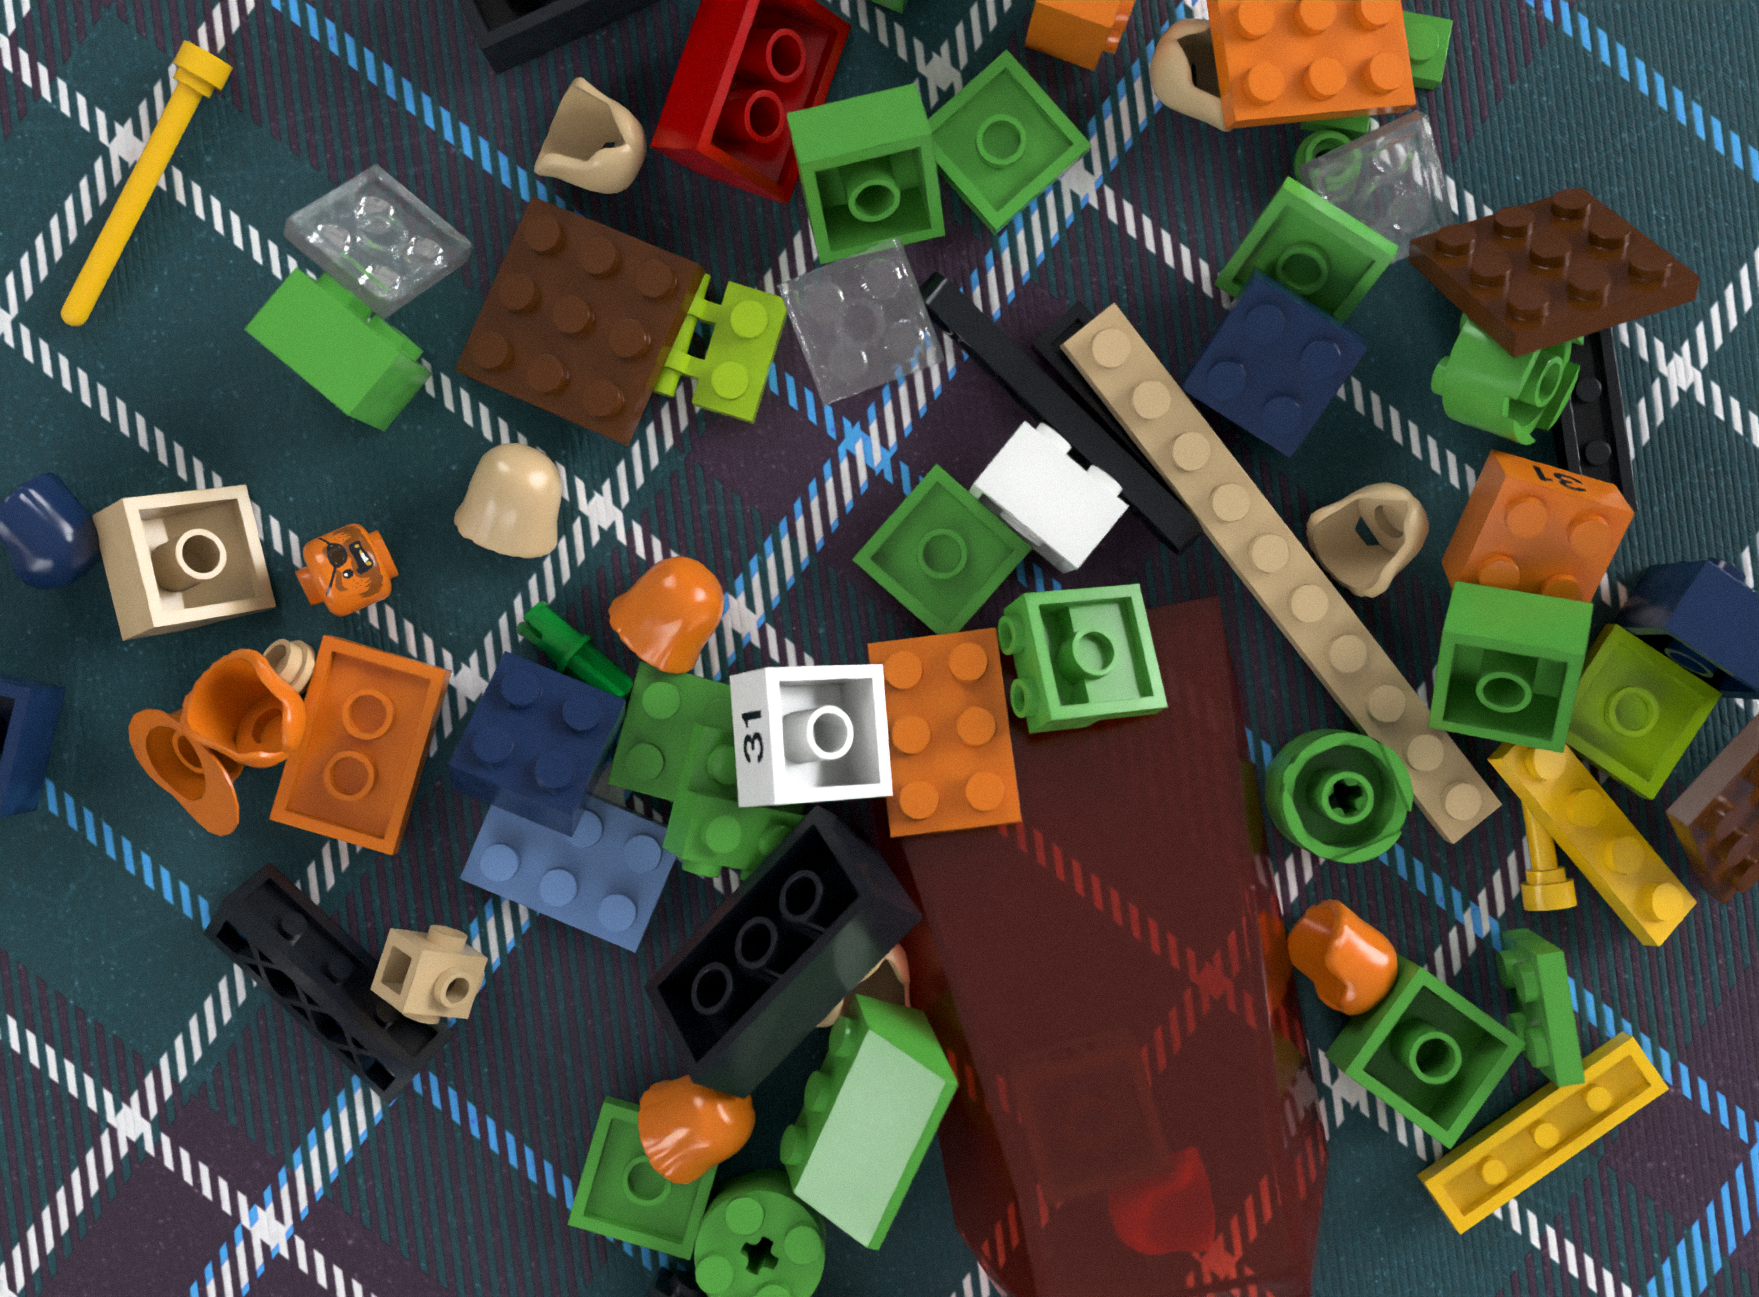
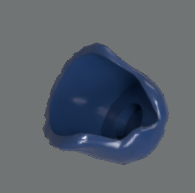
(48, 533)

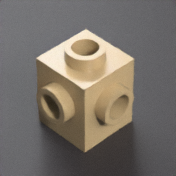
(429, 973)

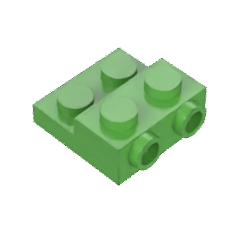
(1081, 657)
(706, 817)

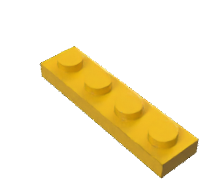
(1597, 838)
(1542, 1133)

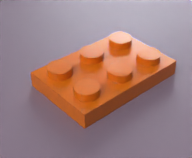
(1309, 60)
(947, 733)
(361, 745)

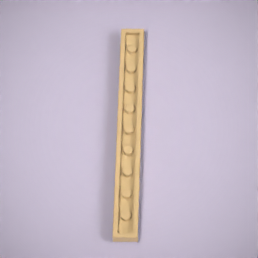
(1277, 568)

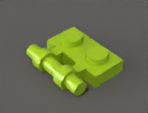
(738, 354)

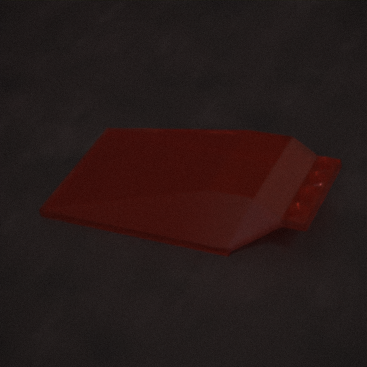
(1123, 1006)

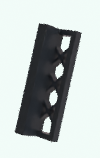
(329, 977)

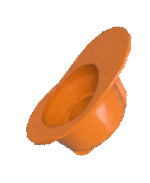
(190, 772)

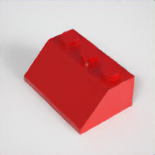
(739, 80)

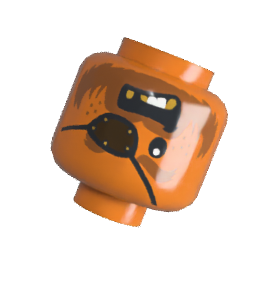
(347, 569)

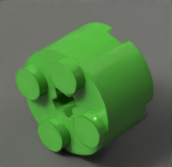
(1500, 392)
(1369, 809)
(740, 1216)

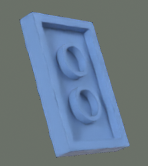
(595, 881)

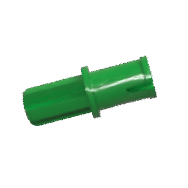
(572, 651)

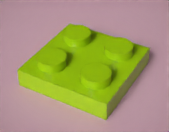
(1635, 711)

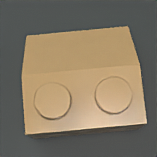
(183, 560)

